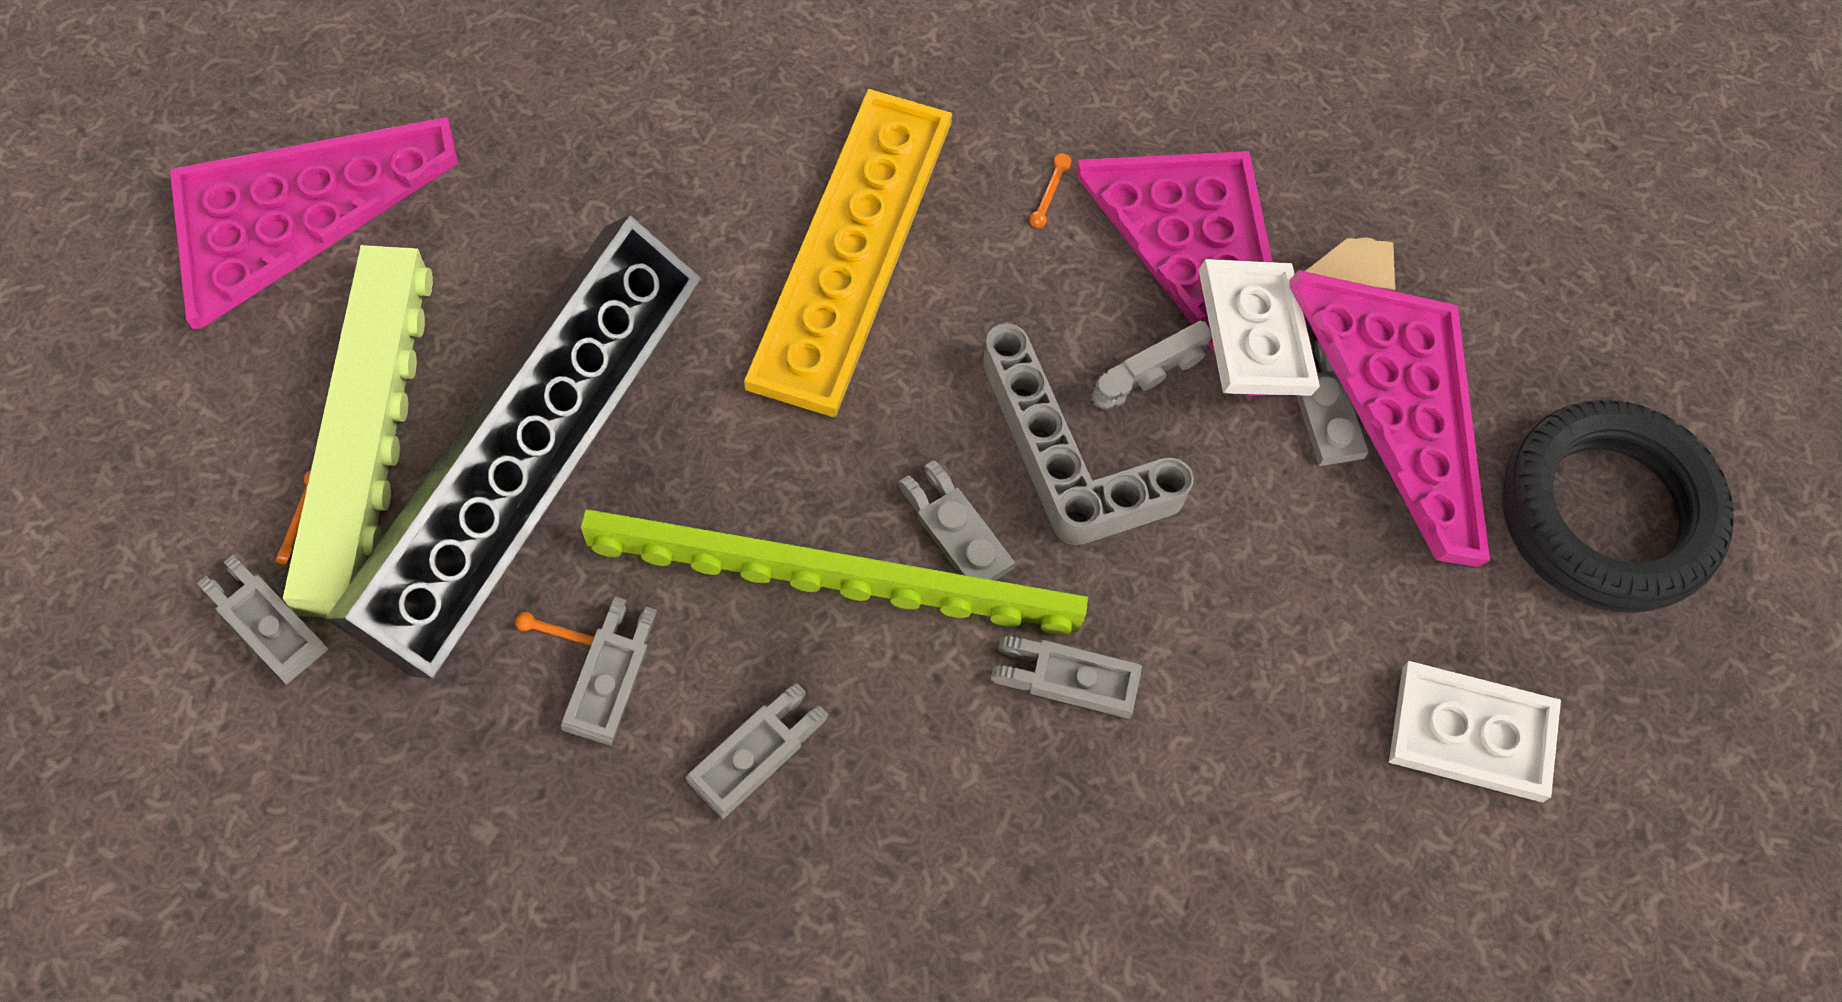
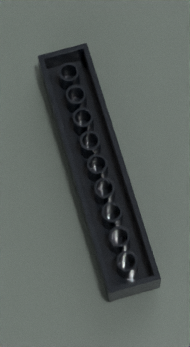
(515, 451)

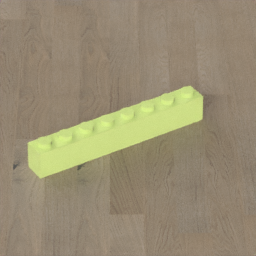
(359, 428)

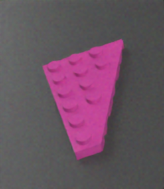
(275, 209)
(1180, 214)
(1411, 391)

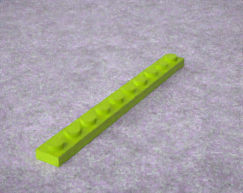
(852, 575)

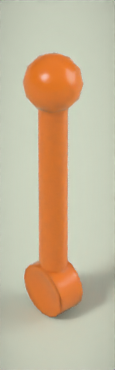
(1061, 163)
(287, 546)
(525, 621)

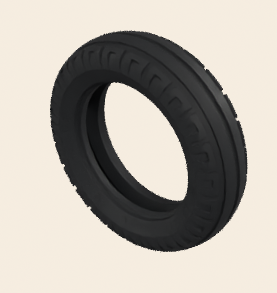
(1664, 448)

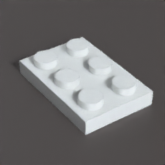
(1257, 328)
(1475, 731)

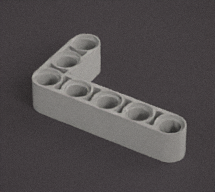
(1061, 453)

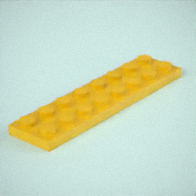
(849, 254)

